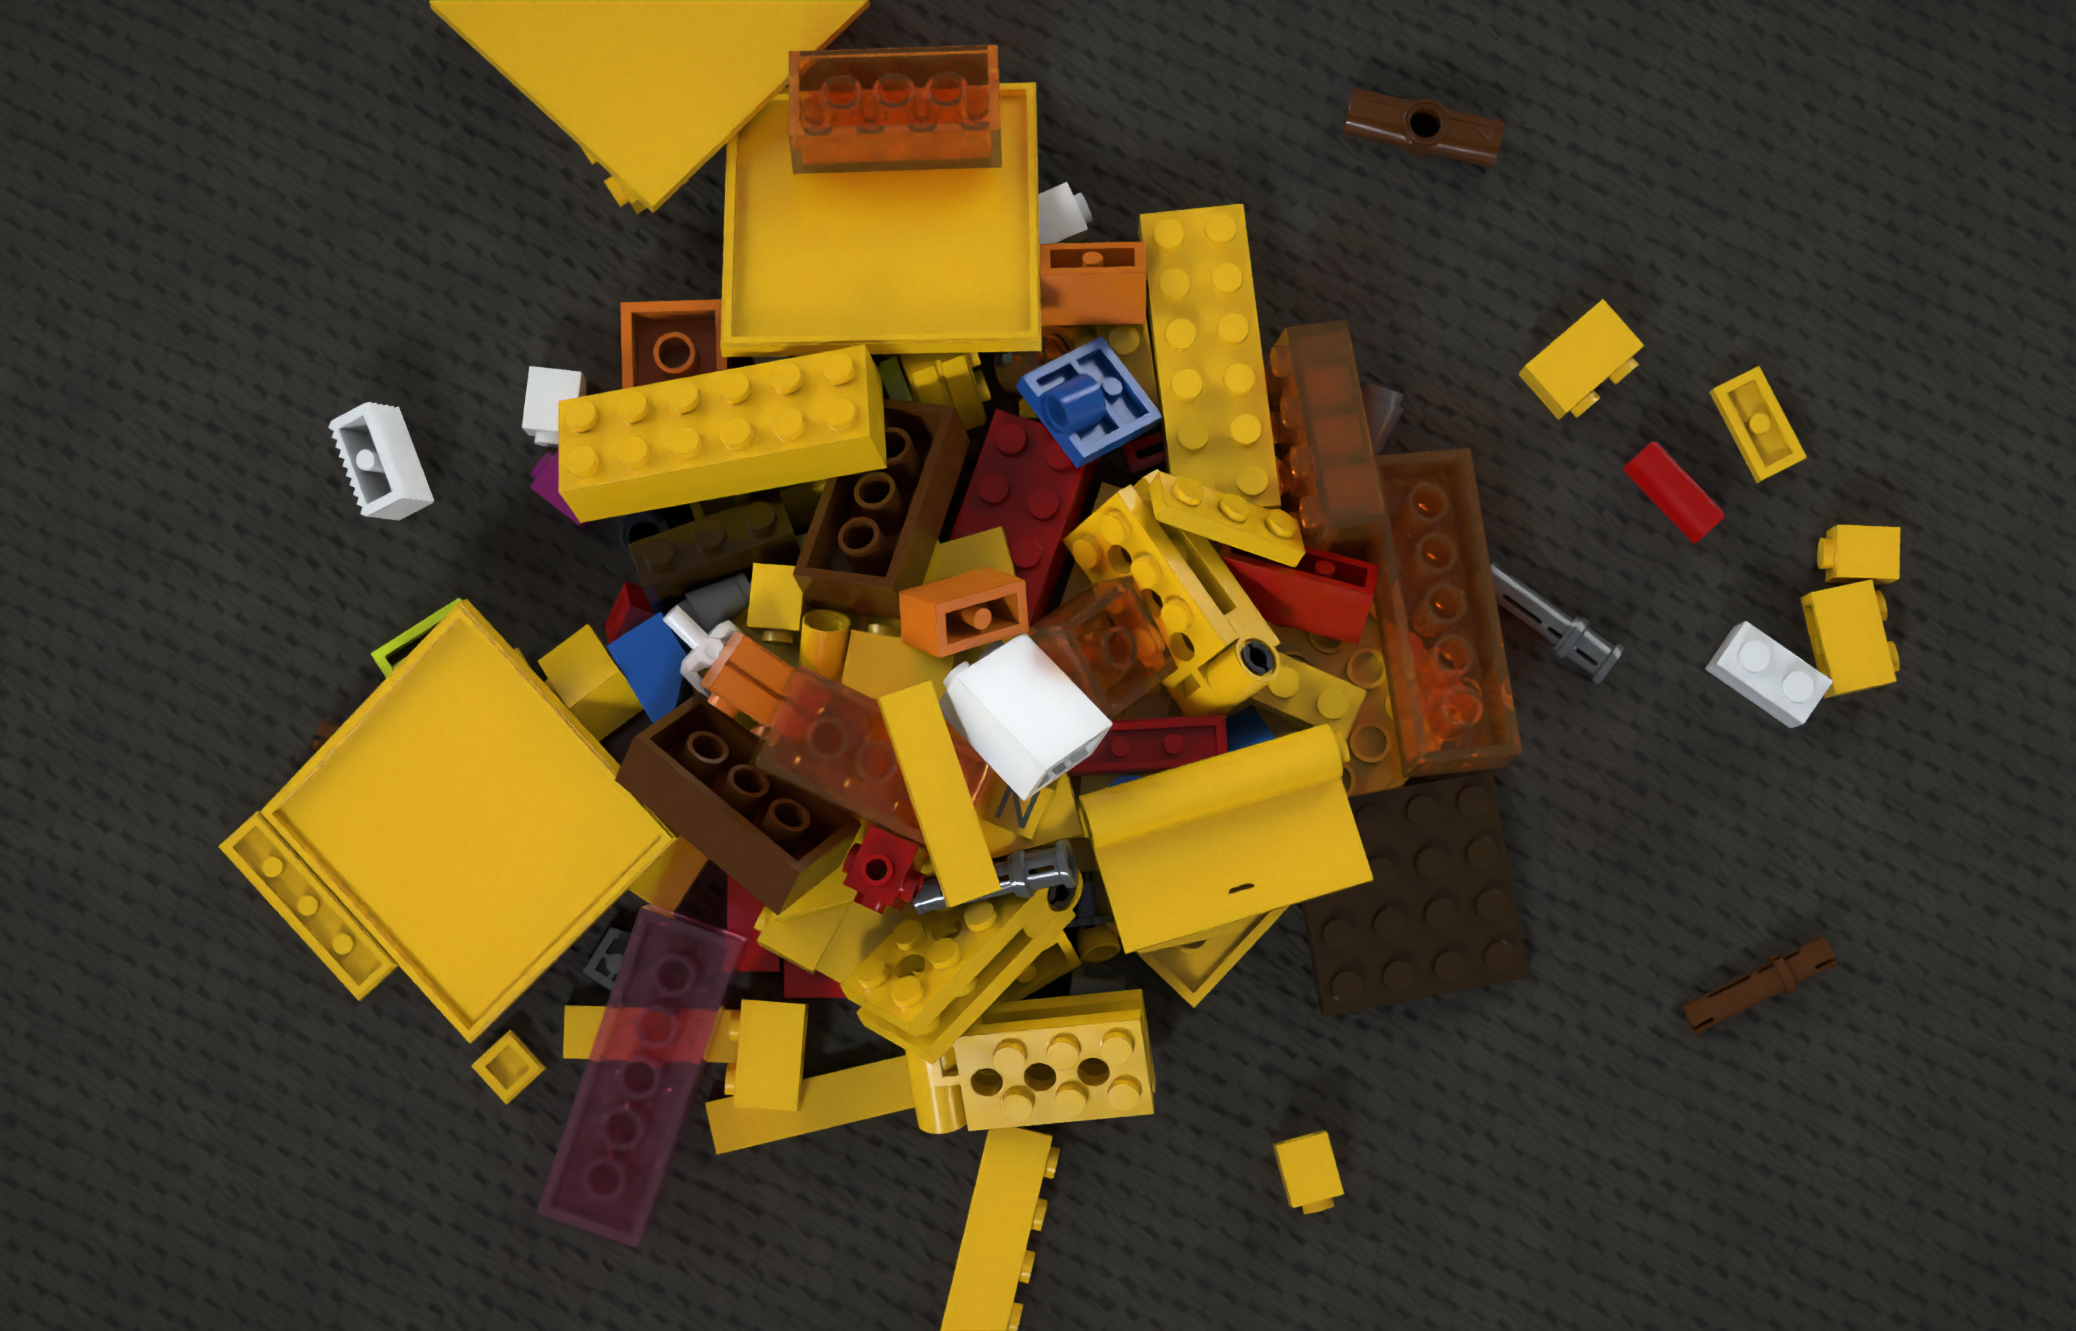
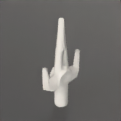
(704, 646)

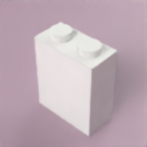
(1022, 714)

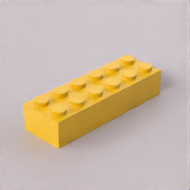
(1209, 352)
(721, 434)

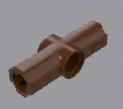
(1456, 137)

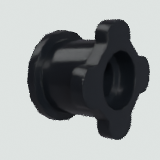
(1093, 904)

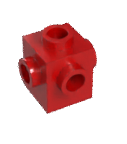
(903, 873)

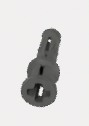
(1570, 636)
(1022, 874)

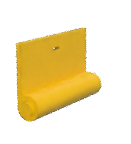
(1224, 822)

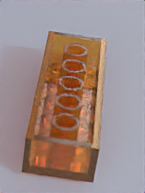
(1440, 618)

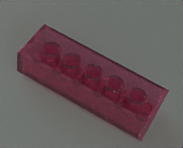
(642, 1075)

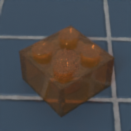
(1106, 644)

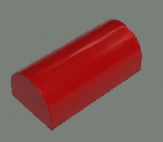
(1674, 492)

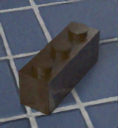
(714, 550)

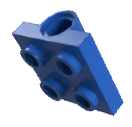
(1089, 402)

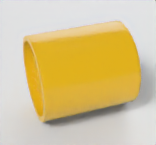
(825, 642)

